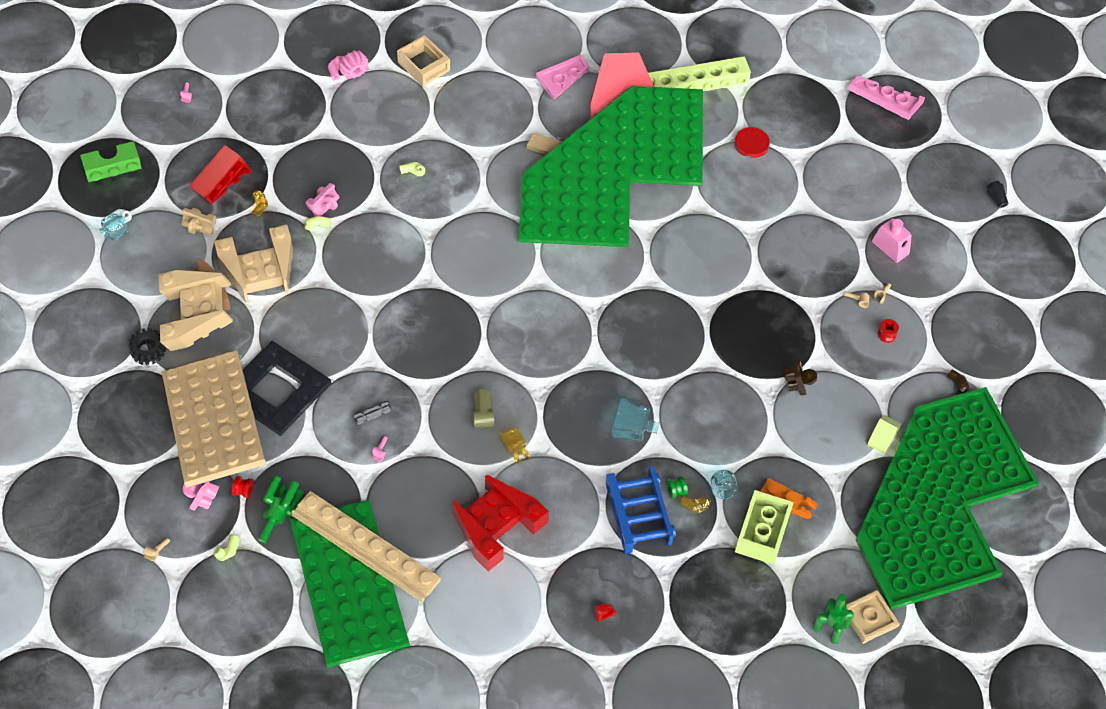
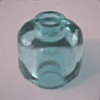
(114, 226)
(724, 484)

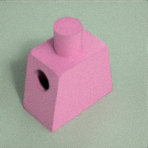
(893, 239)

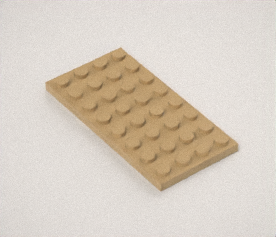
(212, 419)

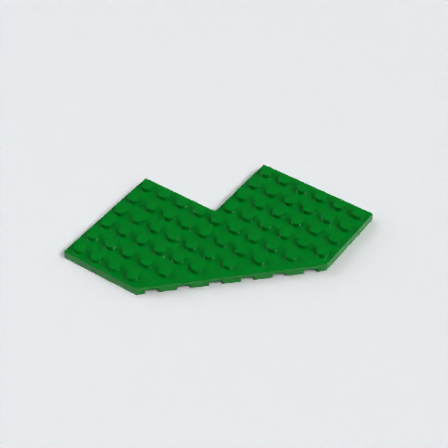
(584, 183)
(920, 523)

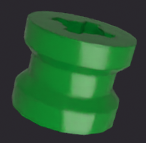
(677, 487)

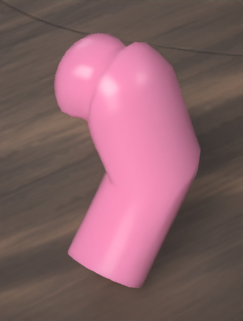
(333, 68)

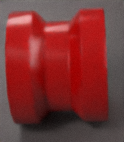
(888, 335)
(242, 487)

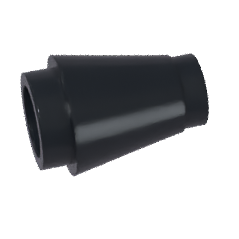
(997, 193)

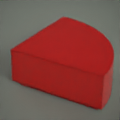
(604, 611)

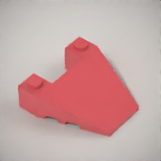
(616, 76)

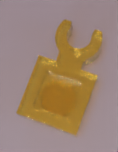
(514, 442)

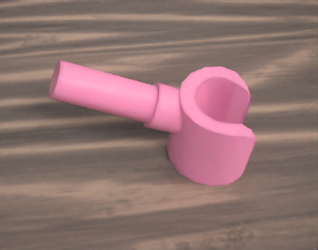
(185, 95)
(378, 454)

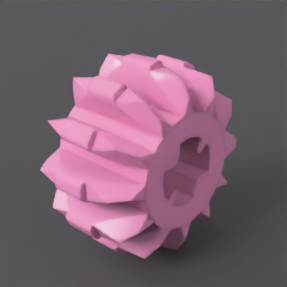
(353, 64)

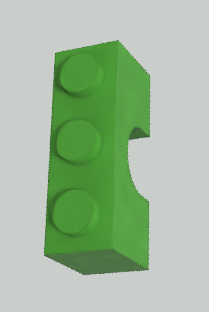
(99, 168)

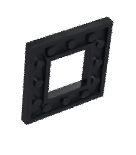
(312, 386)

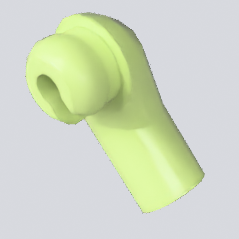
(413, 167)
(317, 220)
(224, 553)

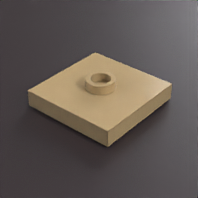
(871, 616)

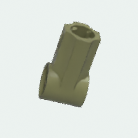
(483, 411)

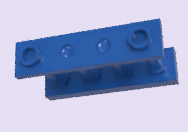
(624, 521)

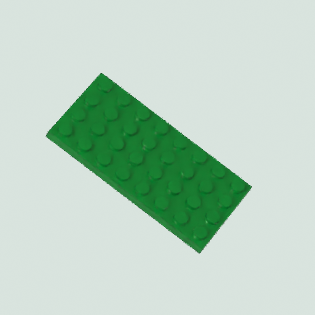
(350, 601)

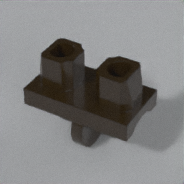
(797, 377)

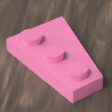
(562, 76)

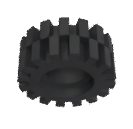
(146, 355)

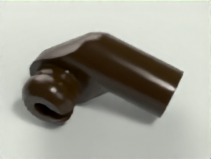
(961, 380)

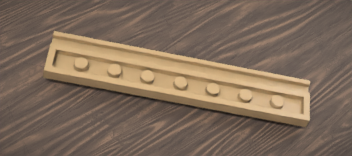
(366, 546)

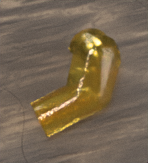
(697, 505)

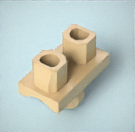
(198, 222)

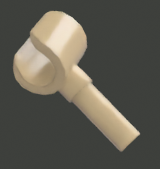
(881, 293)
(863, 298)
(152, 553)

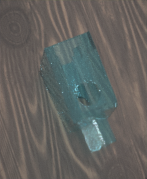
(632, 422)

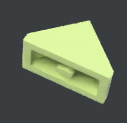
(884, 434)

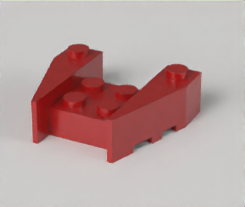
(494, 516)

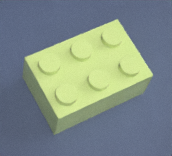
(764, 527)

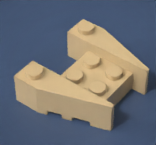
(259, 268)
(199, 304)

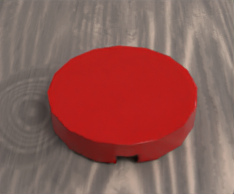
(752, 142)

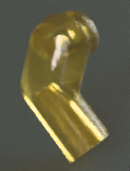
(261, 202)

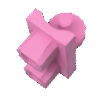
(325, 200)
(201, 493)

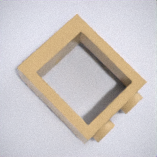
(430, 72)

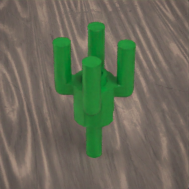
(278, 505)
(835, 616)

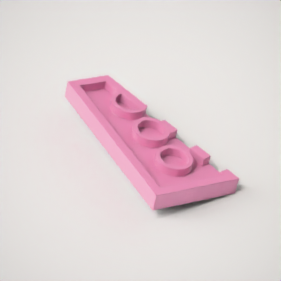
(886, 96)

